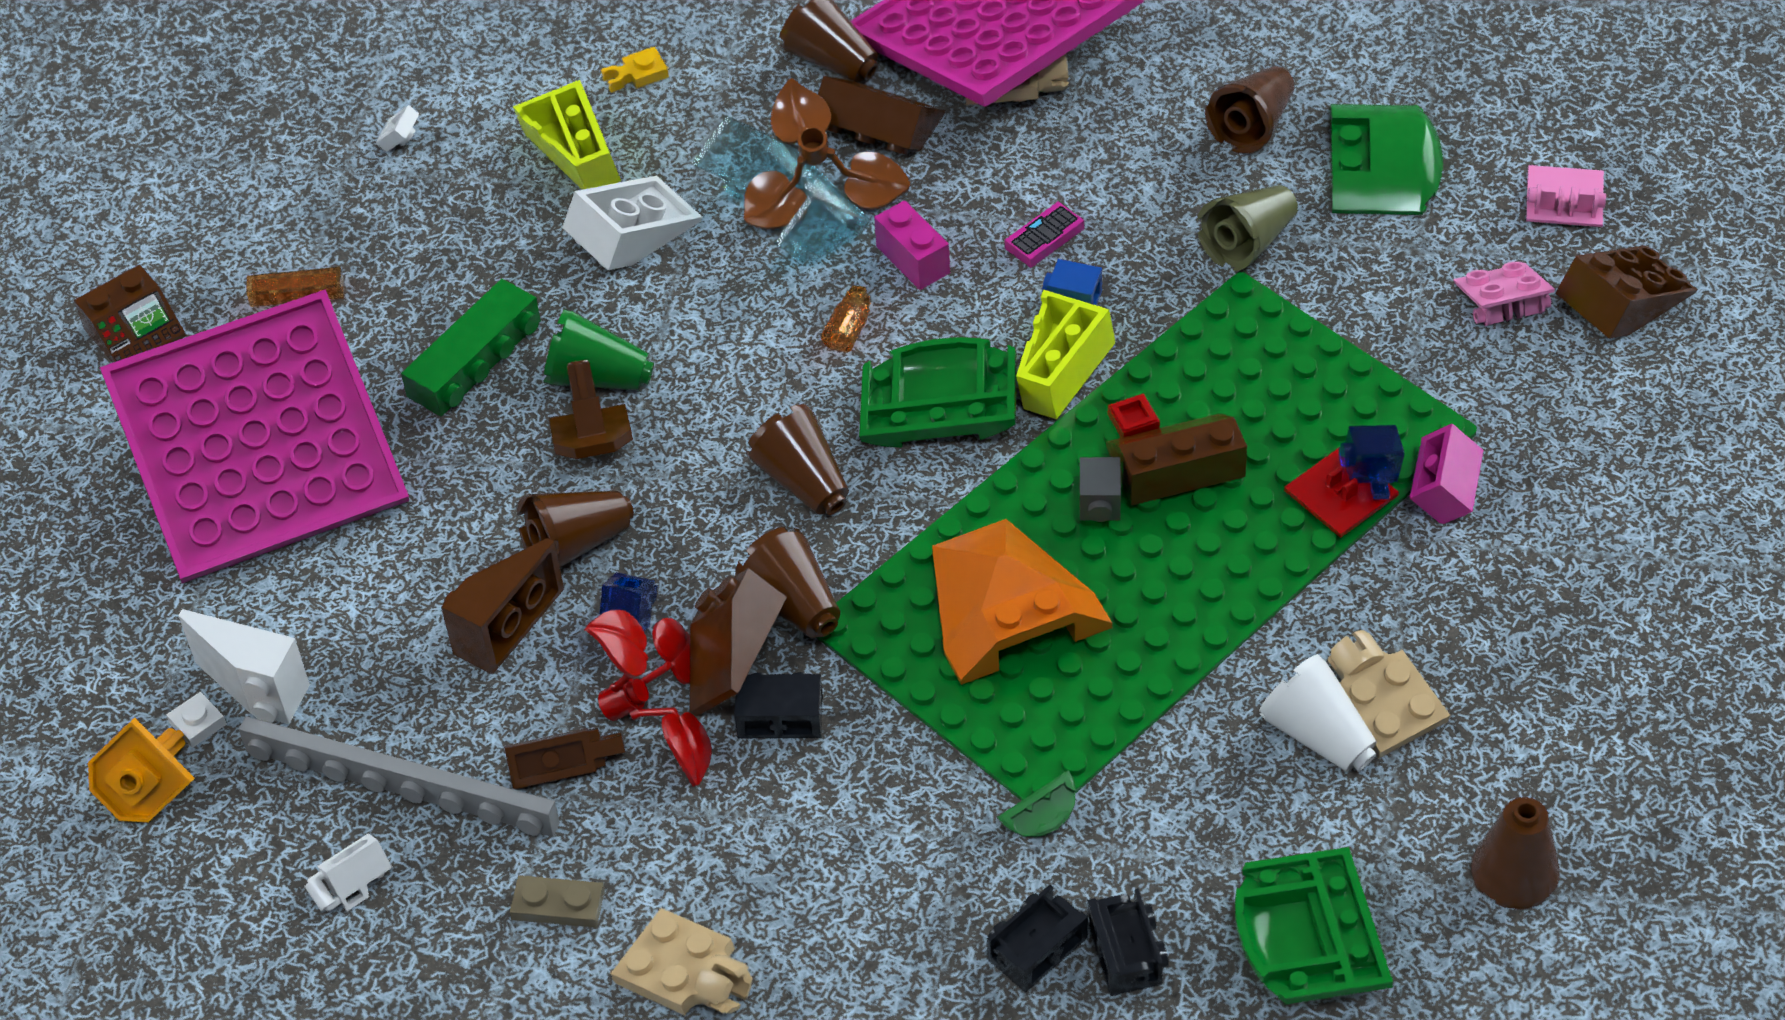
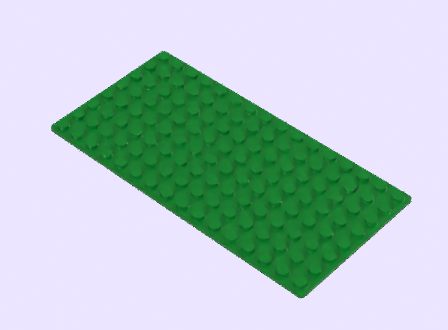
(1174, 574)

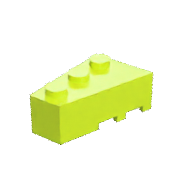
(569, 135)
(1062, 352)

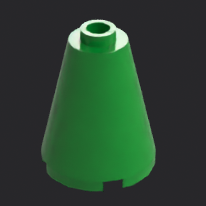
(612, 359)

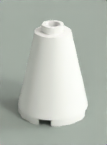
(1320, 716)

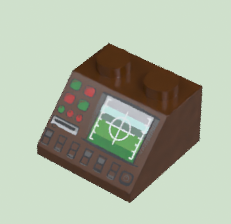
(128, 315)

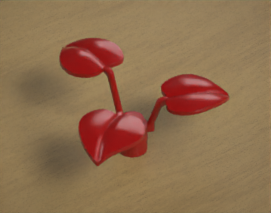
(625, 646)

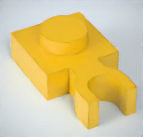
(640, 68)

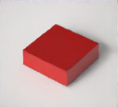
(1133, 416)

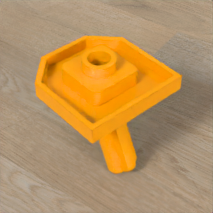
(138, 772)

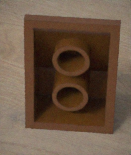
(501, 605)
(728, 636)

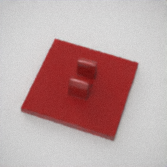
(1335, 498)

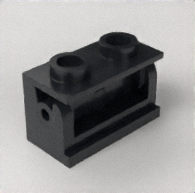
(779, 706)
(1036, 938)
(1126, 943)

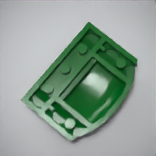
(1383, 159)
(938, 392)
(1309, 927)

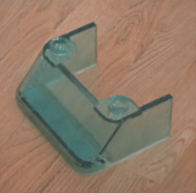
(824, 219)

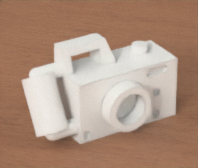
(347, 873)

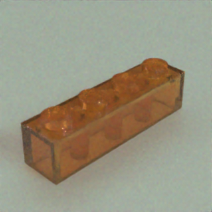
(292, 285)

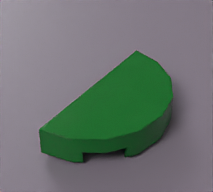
(1043, 810)

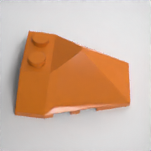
(1002, 592)

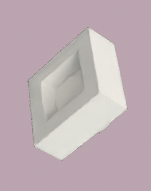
(398, 129)
(196, 719)

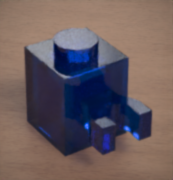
(1373, 457)
(631, 595)

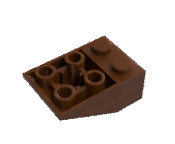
(1623, 288)

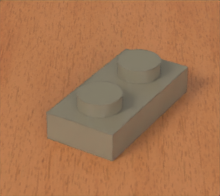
(557, 901)

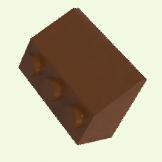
(879, 114)
(1180, 457)

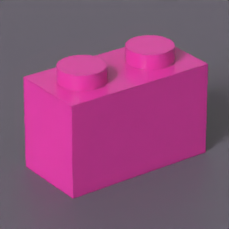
(912, 245)
(1446, 474)

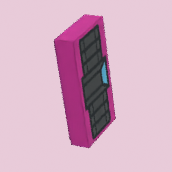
(1044, 234)

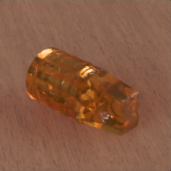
(847, 320)

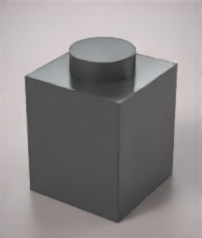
(1100, 488)

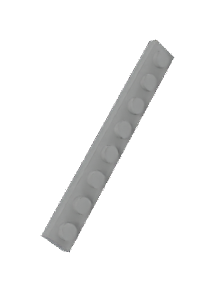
(400, 776)

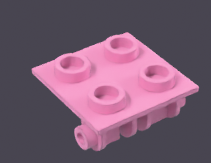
(1565, 196)
(1506, 290)

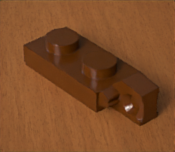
(560, 756)

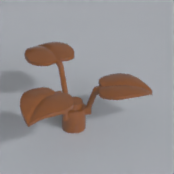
(804, 118)

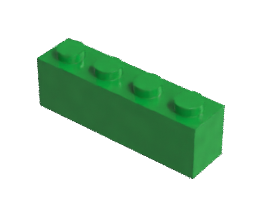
(471, 347)

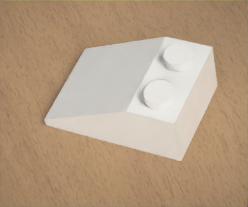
(627, 220)
(250, 663)

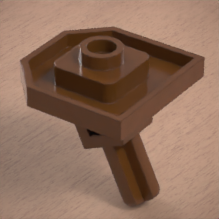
(590, 428)

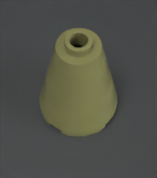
(1245, 224)

